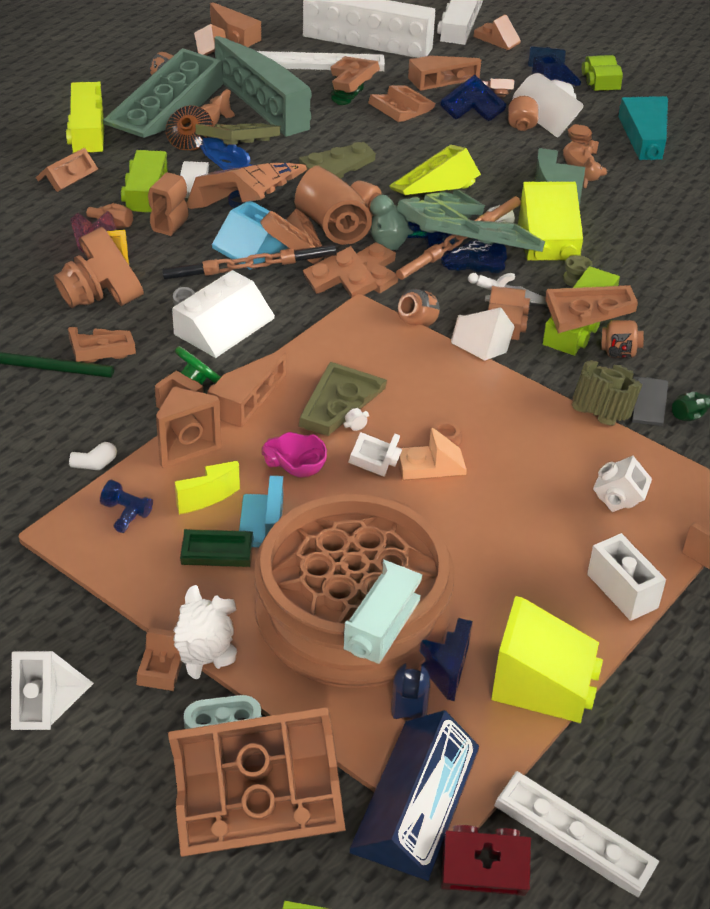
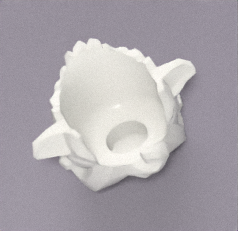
(205, 632)

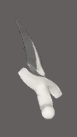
(482, 281)

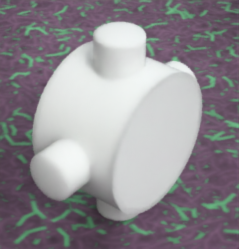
(356, 419)

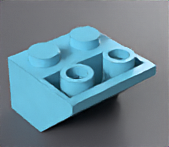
(244, 235)

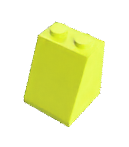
(553, 215)
(545, 664)

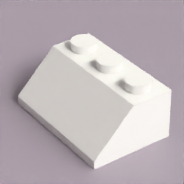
(221, 314)

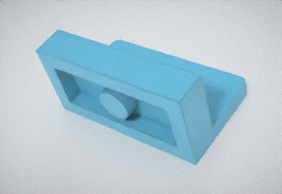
(262, 511)

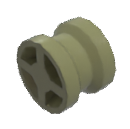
(575, 267)

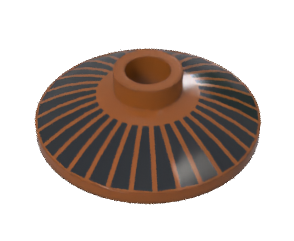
(186, 137)

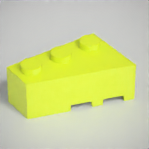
(86, 117)

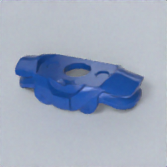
(217, 151)

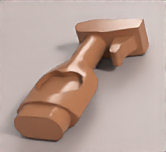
(583, 135)

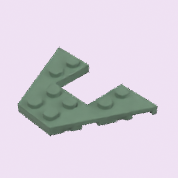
(450, 215)

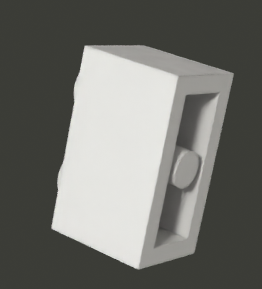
(626, 576)

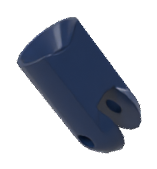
(410, 693)

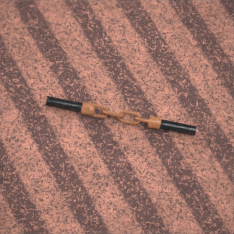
(286, 256)

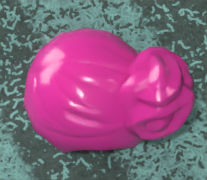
(296, 453)

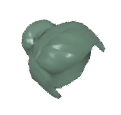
(388, 224)

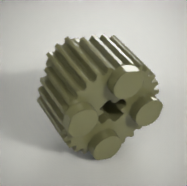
(606, 392)

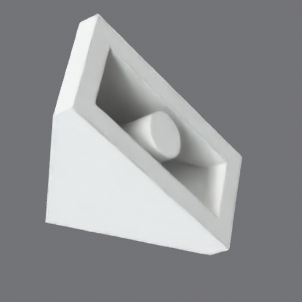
(483, 333)
(42, 689)

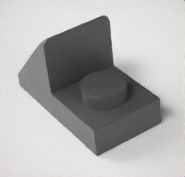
(650, 402)

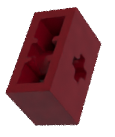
(465, 873)

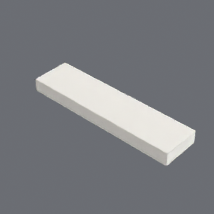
(577, 834)

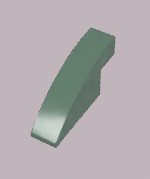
(550, 171)

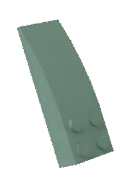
(180, 82)
(265, 86)

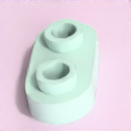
(221, 711)

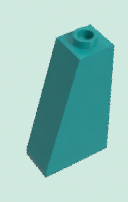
(645, 125)

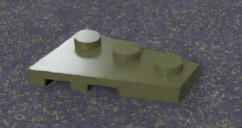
(242, 131)
(341, 159)
(336, 395)

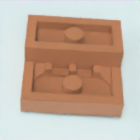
(401, 103)

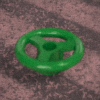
(195, 368)

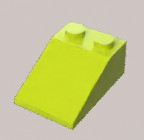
(444, 171)

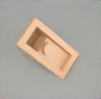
(436, 460)

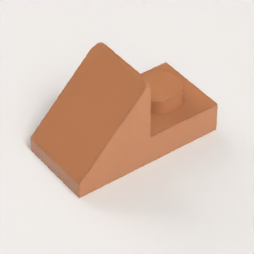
(499, 33)

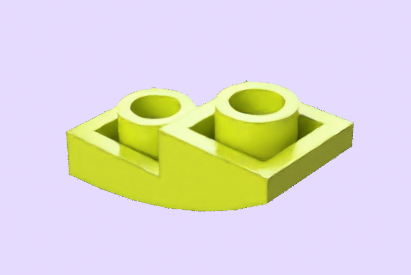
(200, 492)

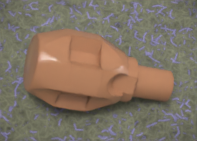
(121, 214)

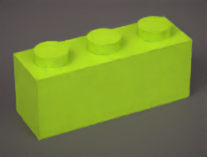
(142, 175)

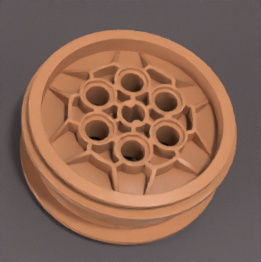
(322, 566)

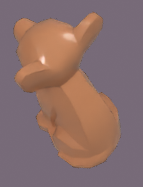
(219, 106)
(580, 155)

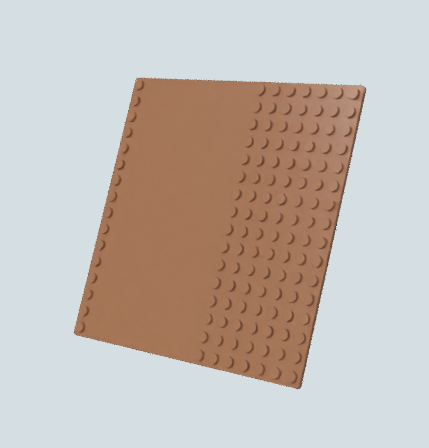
(512, 526)

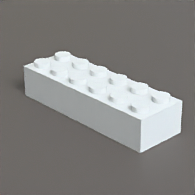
(371, 25)

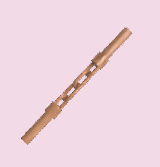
(436, 252)

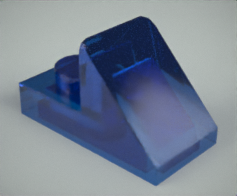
(447, 660)

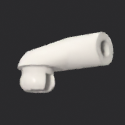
(95, 459)

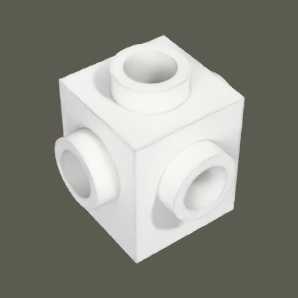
(622, 484)

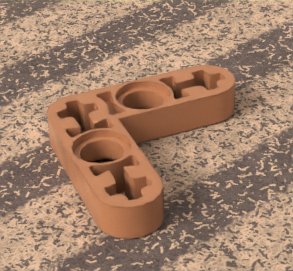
(294, 233)

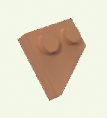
(101, 344)

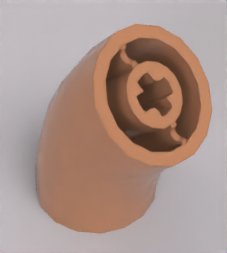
(333, 206)

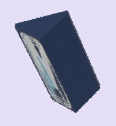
(417, 795)

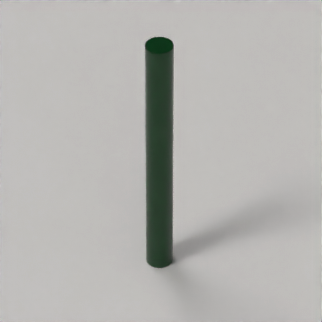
(56, 365)

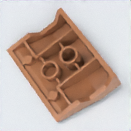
(256, 781)

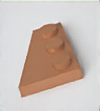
(588, 305)

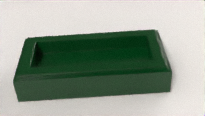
(217, 548)

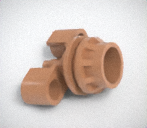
(106, 267)

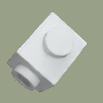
(375, 454)

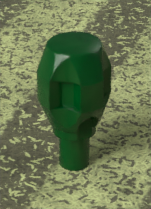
(690, 406)

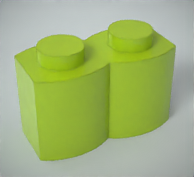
(602, 72)

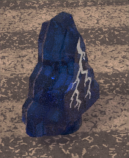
(477, 257)

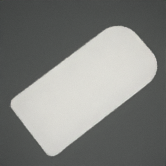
(555, 105)

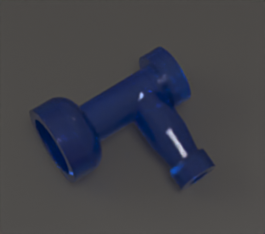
(113, 494)

